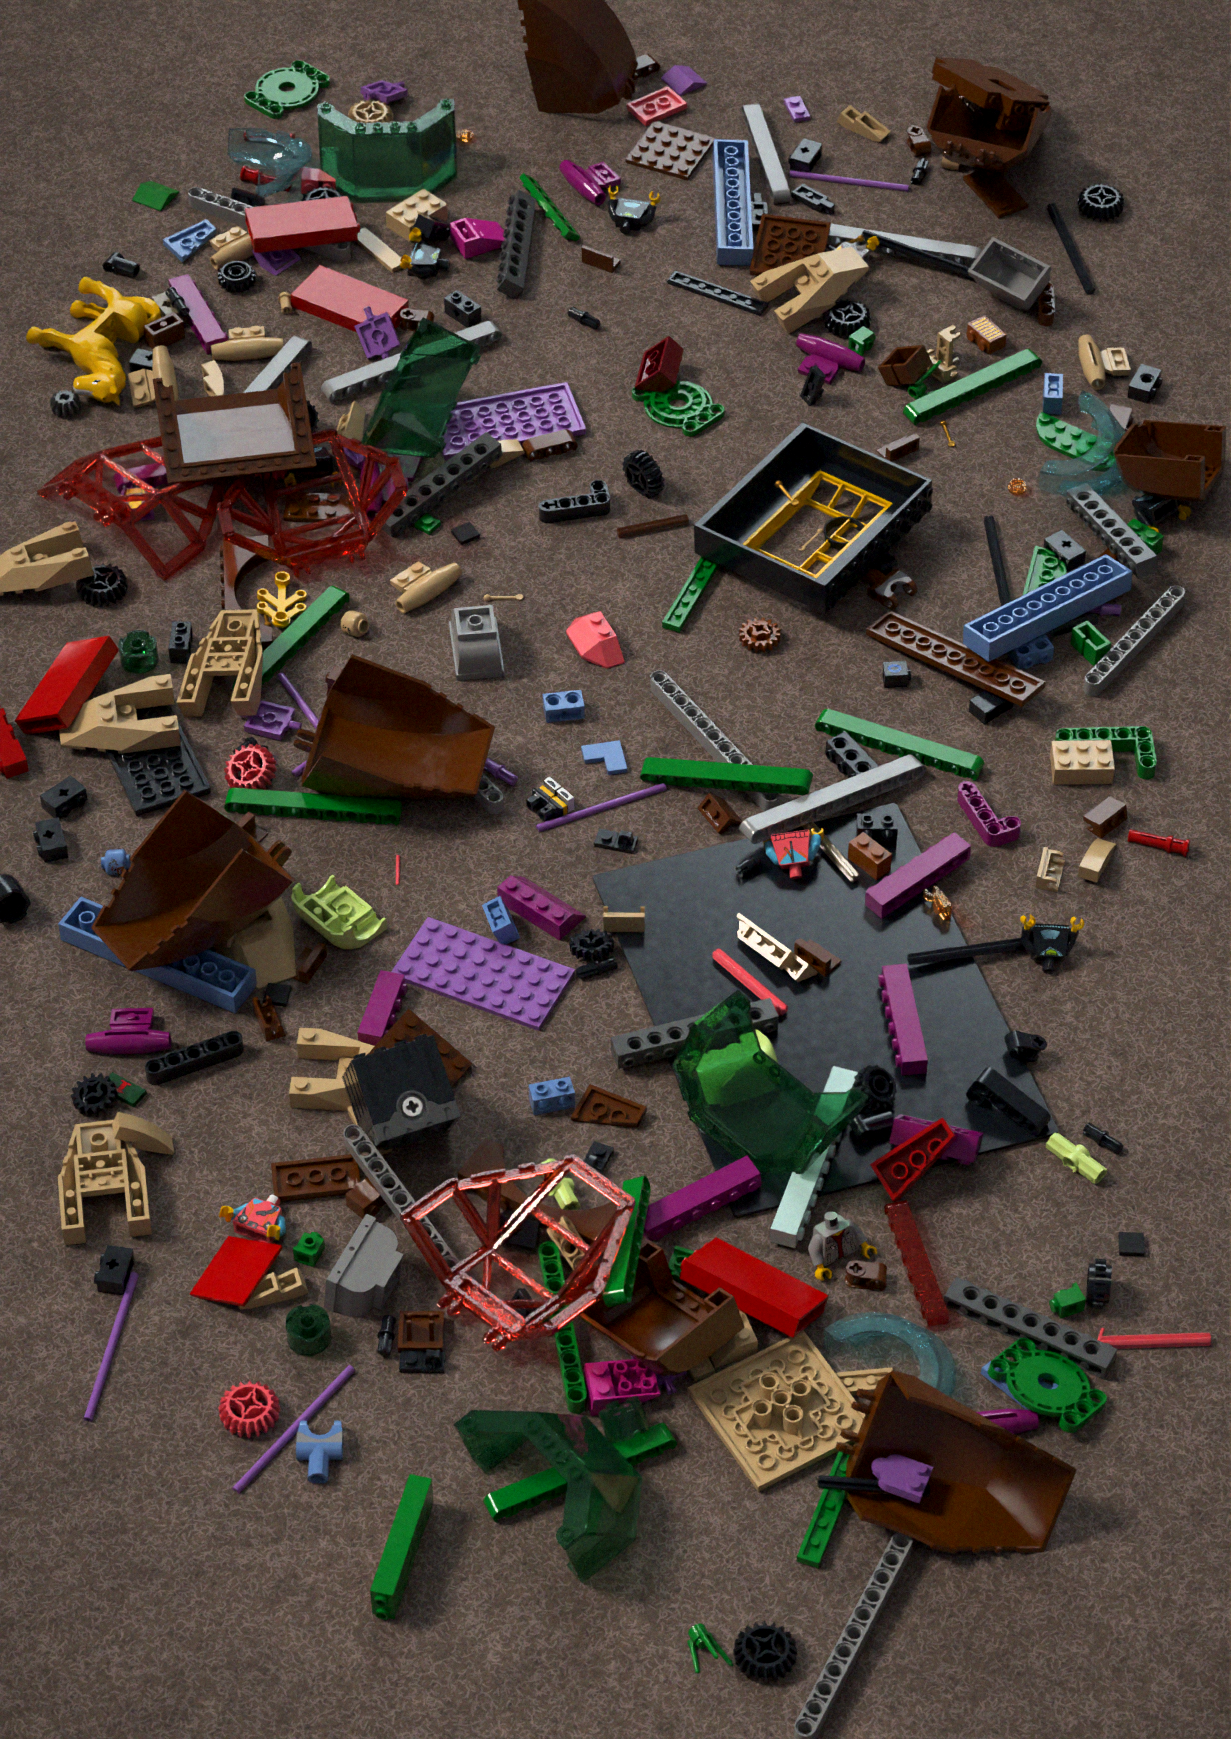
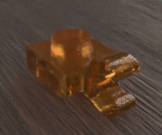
(941, 903)

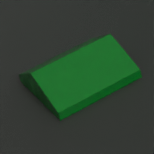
(154, 195)

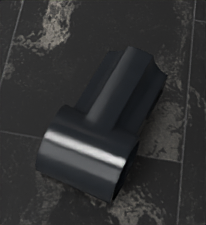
(117, 263)
(867, 1127)

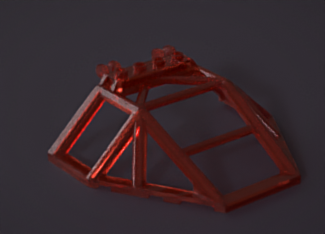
(114, 509)
(327, 548)
(478, 1298)

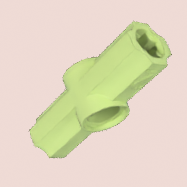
(1076, 1158)
(564, 1193)

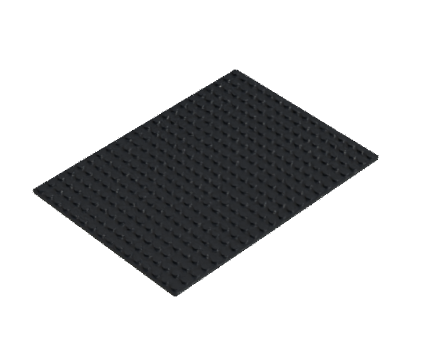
(832, 1017)

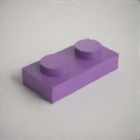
(796, 109)

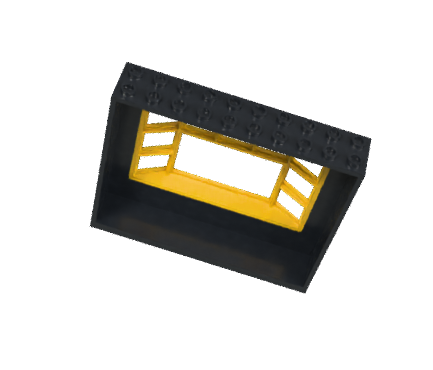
(758, 509)

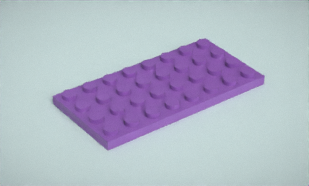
(513, 416)
(483, 973)

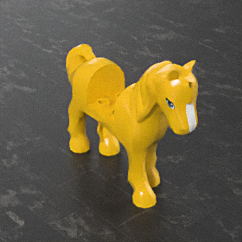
(93, 345)

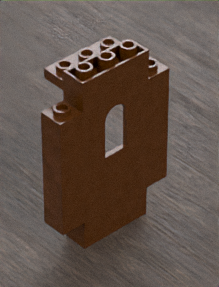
(992, 89)

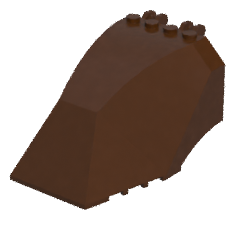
(973, 140)
(984, 1480)

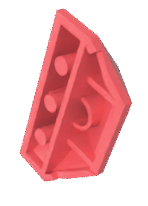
(595, 640)

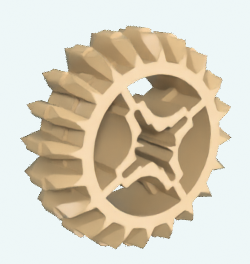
(370, 112)

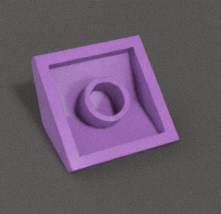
(683, 79)
(273, 259)

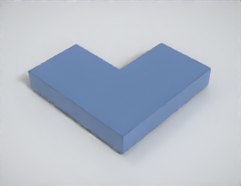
(608, 752)

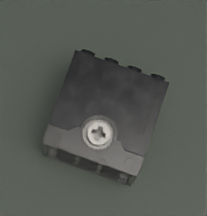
(401, 1093)

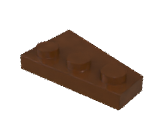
(608, 1109)

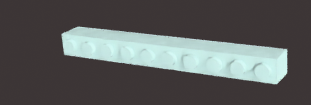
(802, 1188)

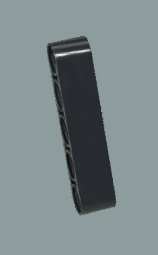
(194, 1058)

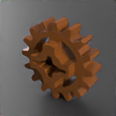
(759, 634)

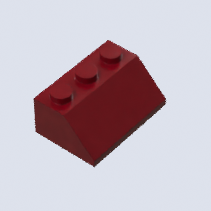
(660, 366)

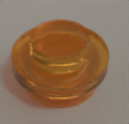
(464, 135)
(1017, 486)

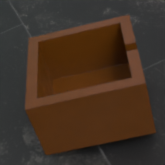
(905, 365)

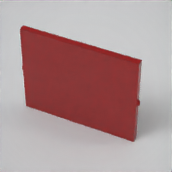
(236, 1271)

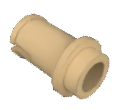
(285, 301)

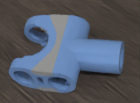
(319, 1450)

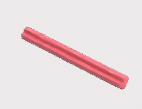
(748, 980)
(1158, 1340)

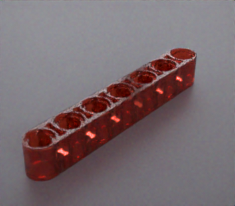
(917, 1263)

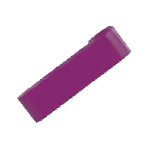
(152, 474)
(990, 828)

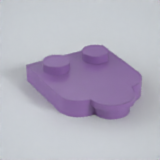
(902, 1476)

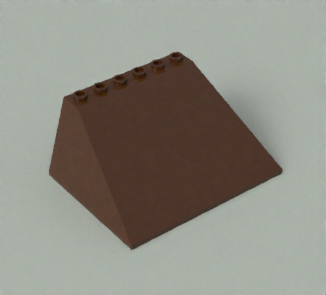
(235, 431)

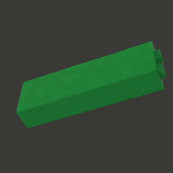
(401, 1547)

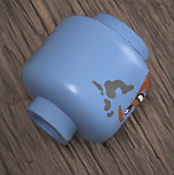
(115, 861)

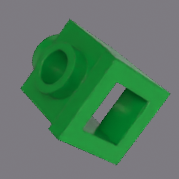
(861, 340)
(309, 1249)
(676, 1260)
(1068, 1301)

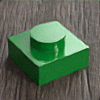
(427, 524)

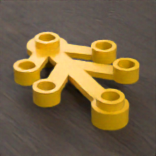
(281, 617)

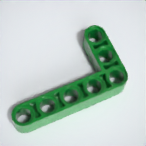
(1122, 739)

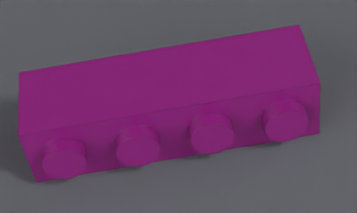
(382, 1007)

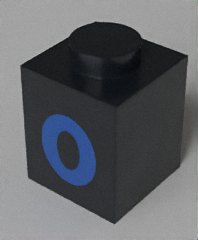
(895, 674)

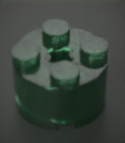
(138, 652)
(308, 1330)
(623, 1419)

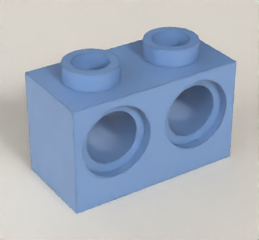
(1052, 393)
(1033, 652)
(563, 706)
(501, 921)
(551, 1095)

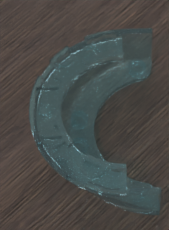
(277, 151)
(1095, 467)
(934, 1357)

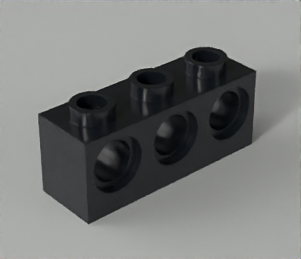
(848, 755)

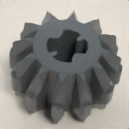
(65, 403)

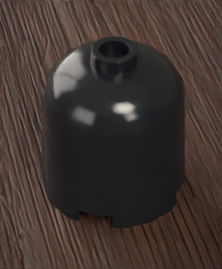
(16, 899)

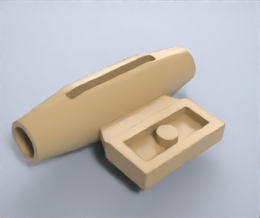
(231, 246)
(246, 345)
(1097, 363)
(142, 380)
(422, 585)

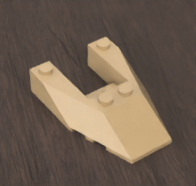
(817, 279)
(45, 561)
(227, 650)
(113, 723)
(265, 946)
(323, 1092)
(96, 1167)

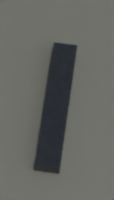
(717, 293)

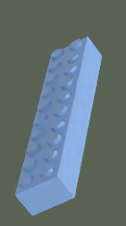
(732, 202)
(1047, 607)
(201, 975)

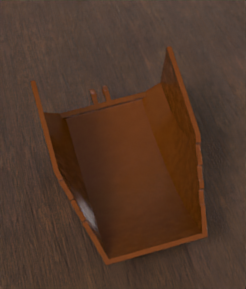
(577, 55)
(393, 739)
(190, 887)

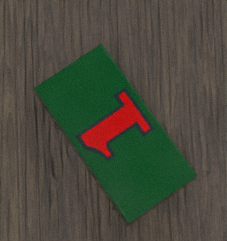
(127, 1091)

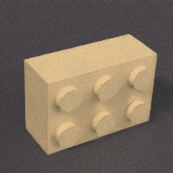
(404, 215)
(1082, 762)

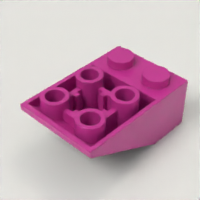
(476, 236)
(618, 1382)

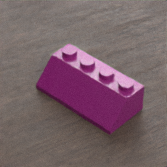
(539, 906)
(963, 1149)

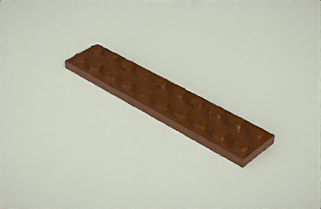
(955, 658)

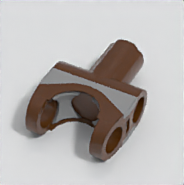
(884, 585)

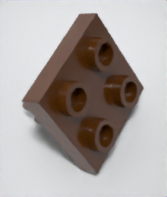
(421, 1330)

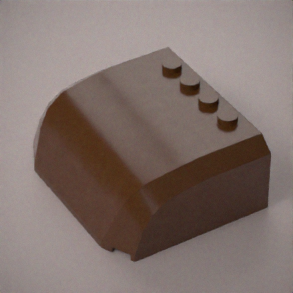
(1171, 458)
(666, 1322)

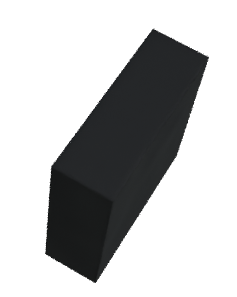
(465, 533)
(278, 993)
(1131, 1244)

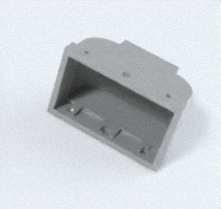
(1010, 274)
(475, 643)
(366, 1273)

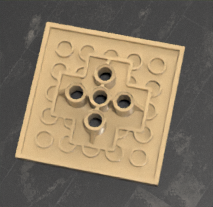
(778, 1409)

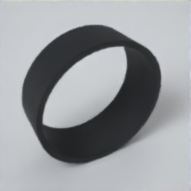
(838, 521)

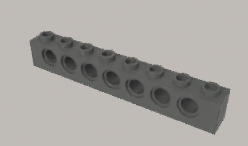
(515, 244)
(443, 482)
(1112, 530)
(668, 1038)
(1022, 1322)

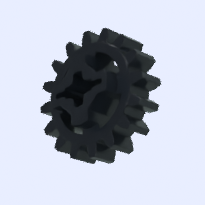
(591, 944)
(94, 1094)

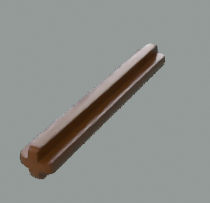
(652, 526)

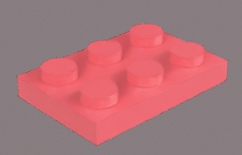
(656, 106)

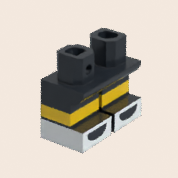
(551, 799)

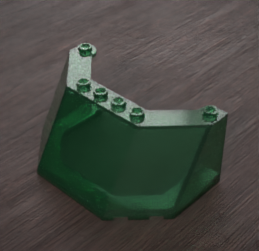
(388, 158)
(421, 393)
(753, 1101)
(601, 1484)

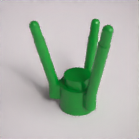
(919, 388)
(702, 1638)

